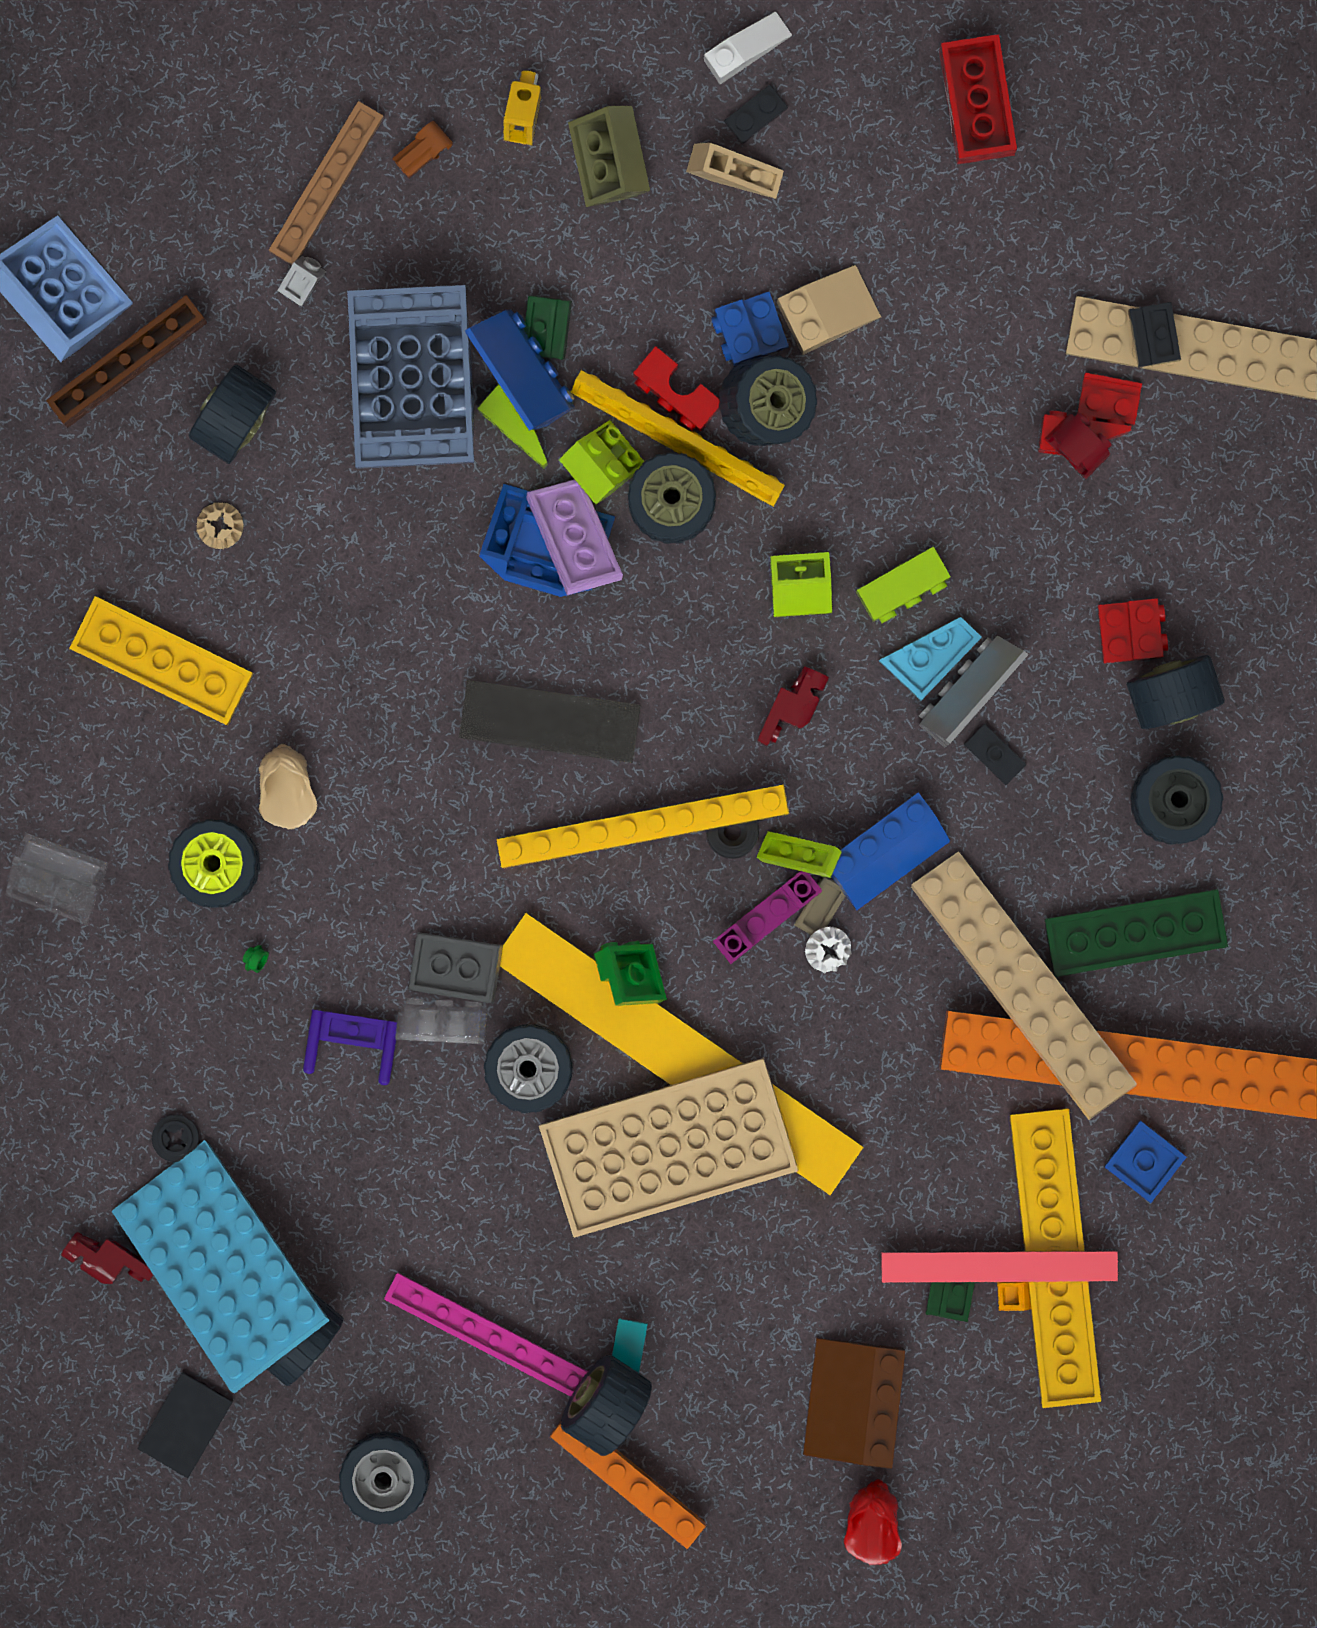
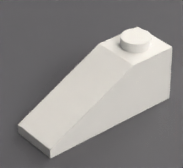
(746, 47)

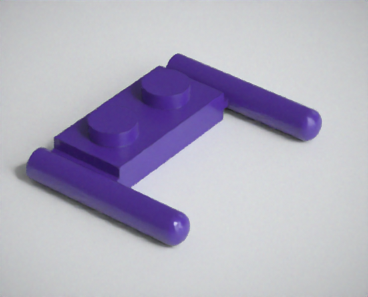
(351, 1031)

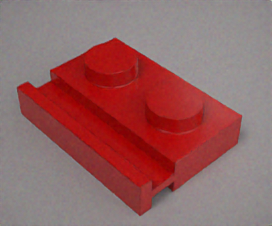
(1109, 398)

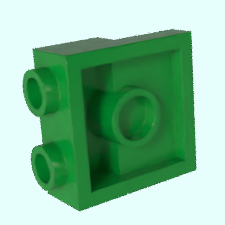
(631, 973)

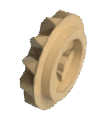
(226, 537)

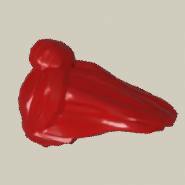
(873, 1525)

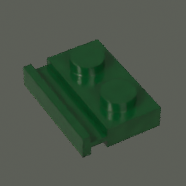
(549, 323)
(950, 1300)

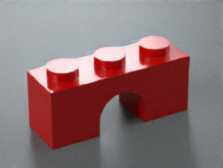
(694, 408)

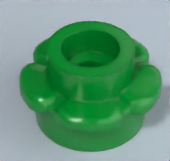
(255, 958)

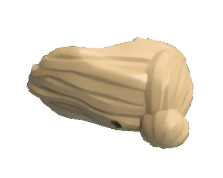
(285, 788)

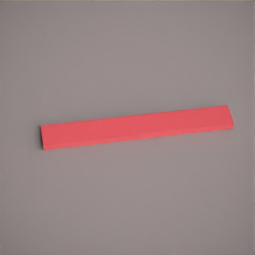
(999, 1266)

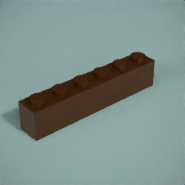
(126, 361)

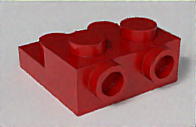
(1132, 631)

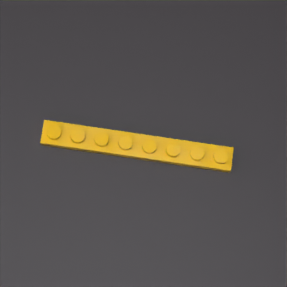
(677, 438)

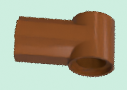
(425, 147)

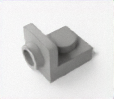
(301, 279)

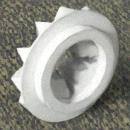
(828, 936)

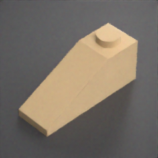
(734, 169)

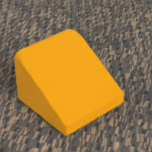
(1013, 1296)

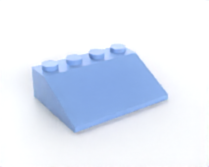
(59, 288)

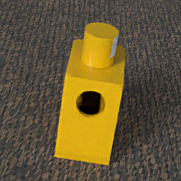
(522, 109)

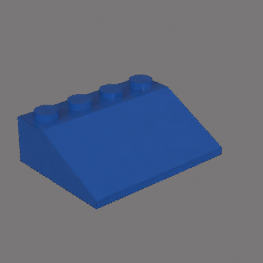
(520, 369)

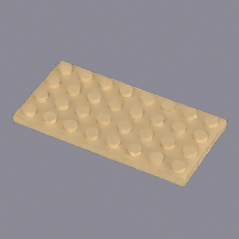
(668, 1147)

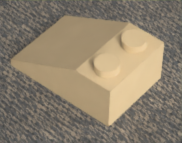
(828, 309)

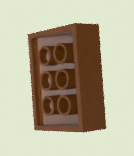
(854, 1402)

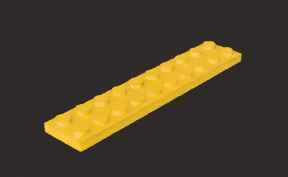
(1054, 1224)

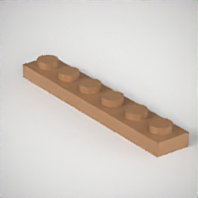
(326, 183)

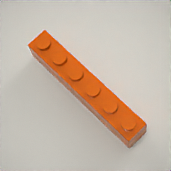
(637, 1489)

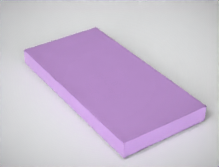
(574, 536)

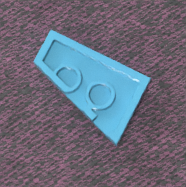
(931, 657)

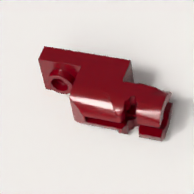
(794, 707)
(107, 1261)

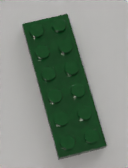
(1136, 933)

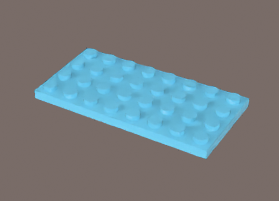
(220, 1266)

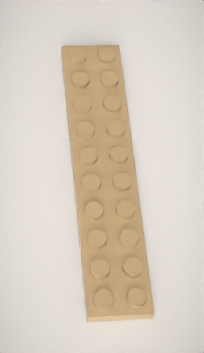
(1206, 349)
(1023, 985)

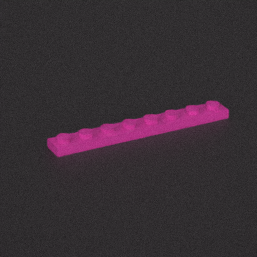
(484, 1334)

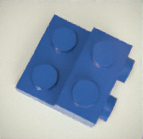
(749, 328)

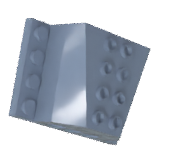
(411, 376)

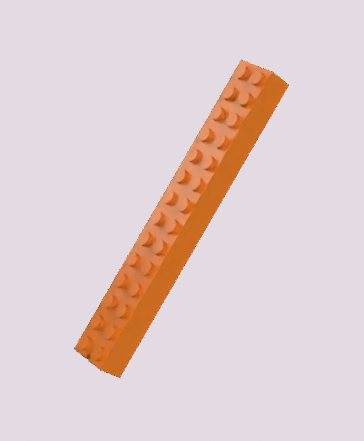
(1157, 1065)

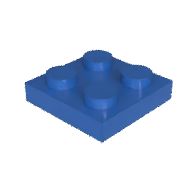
(1145, 1161)

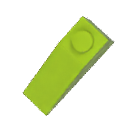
(504, 416)

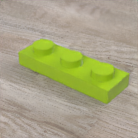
(799, 854)

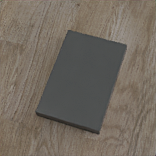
(455, 967)

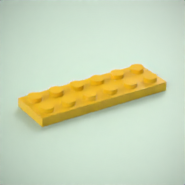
(161, 660)

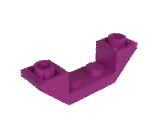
(767, 916)

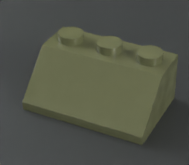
(609, 155)

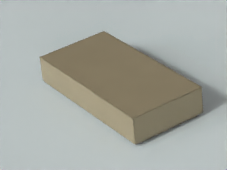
(822, 908)

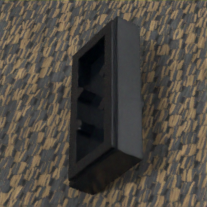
(995, 754)

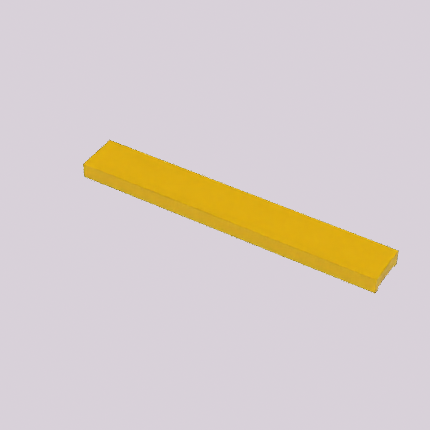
(660, 1040)

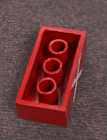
(978, 99)

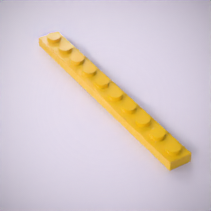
(643, 826)

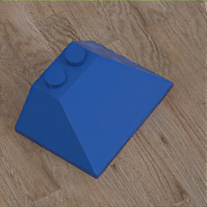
(516, 545)

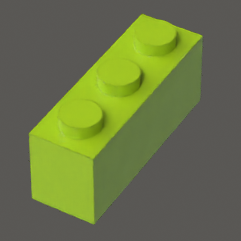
(904, 586)

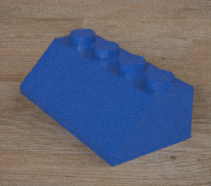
(888, 851)

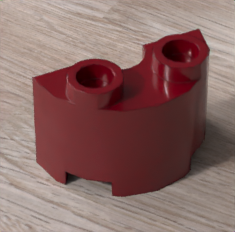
(1079, 444)

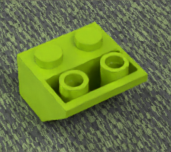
(602, 461)
(801, 584)

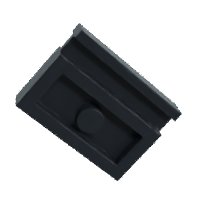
(1154, 334)

